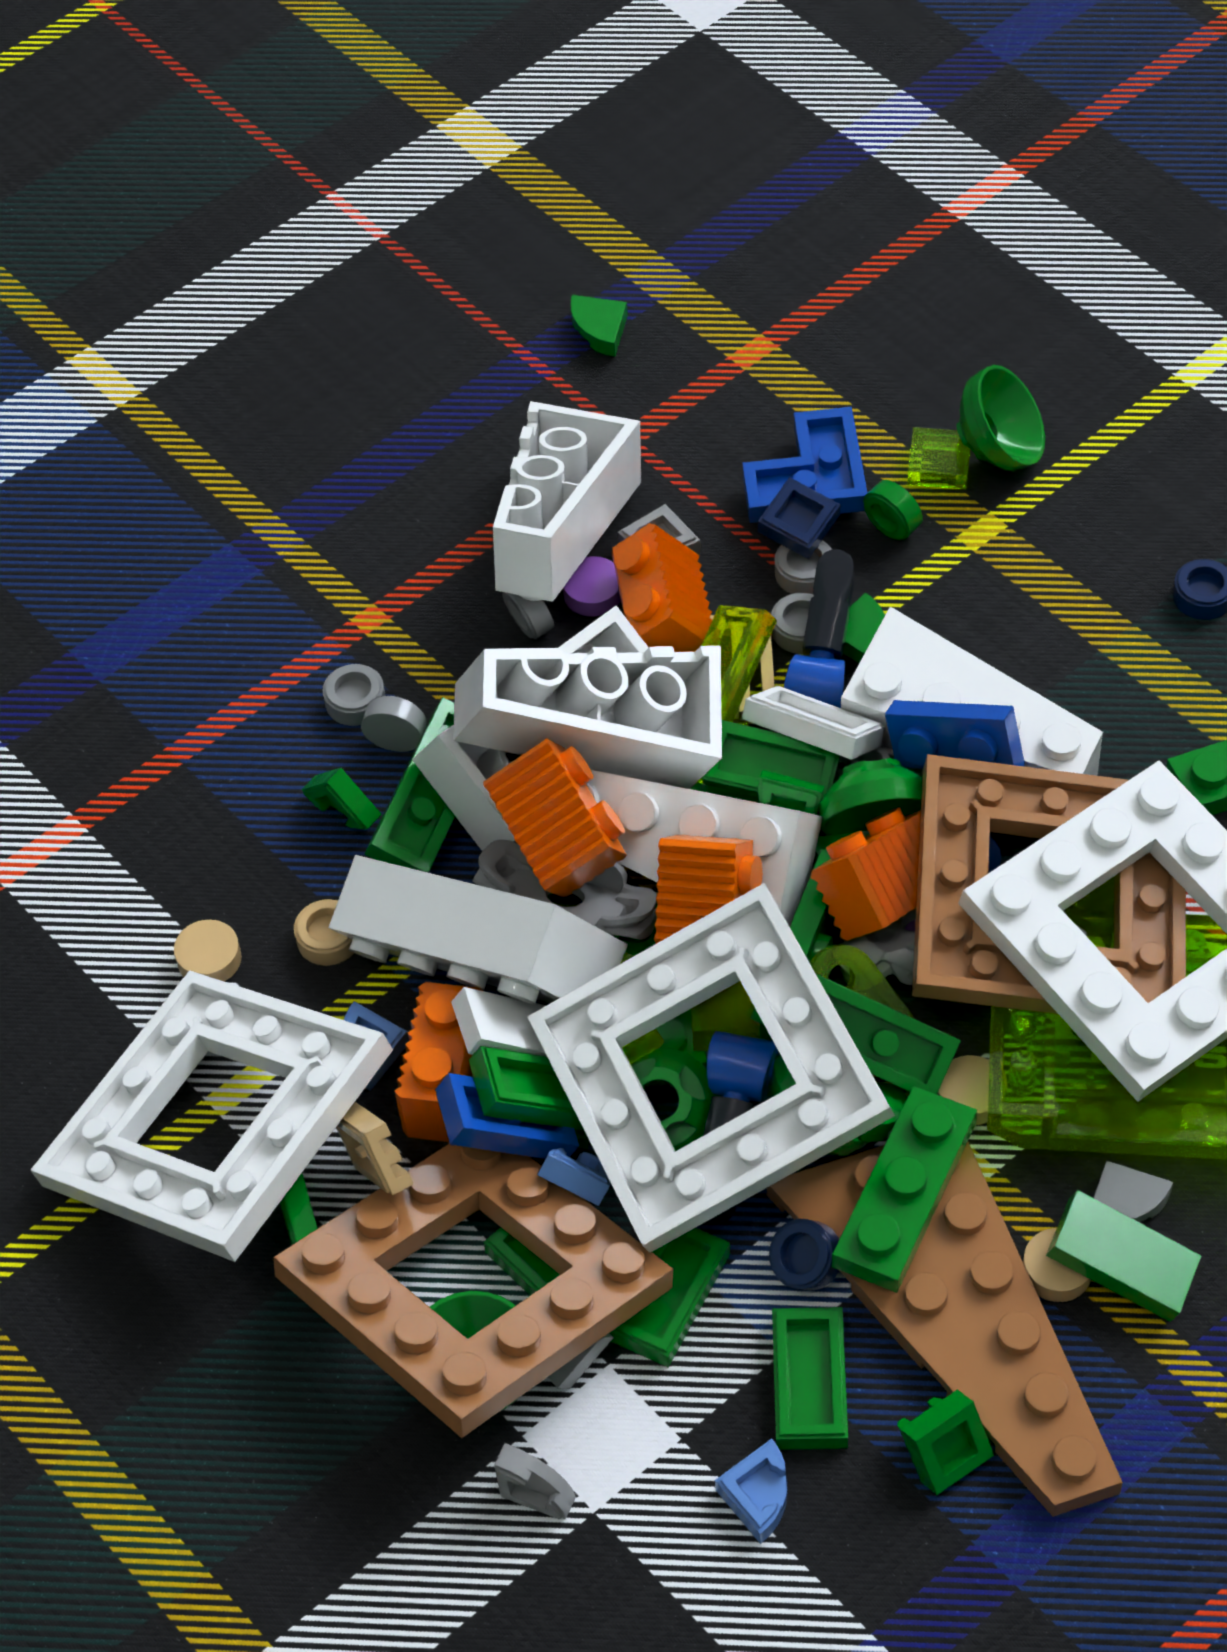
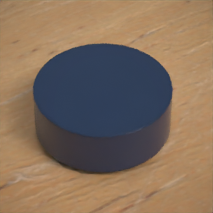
(1201, 589)
(803, 1254)

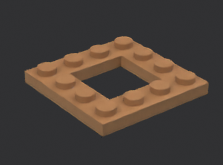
(958, 811)
(459, 1379)

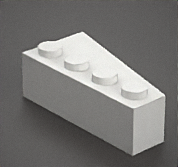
(561, 496)
(919, 665)
(623, 712)
(460, 768)
(653, 810)
(470, 932)

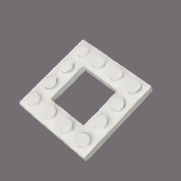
(1024, 917)
(681, 1189)
(218, 1211)

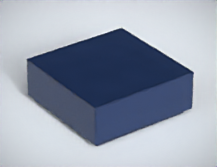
(798, 518)

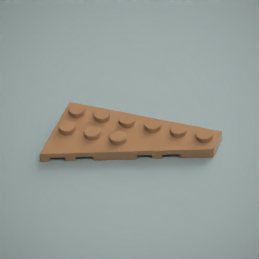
(976, 1327)

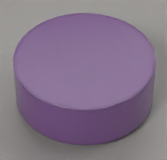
(592, 587)

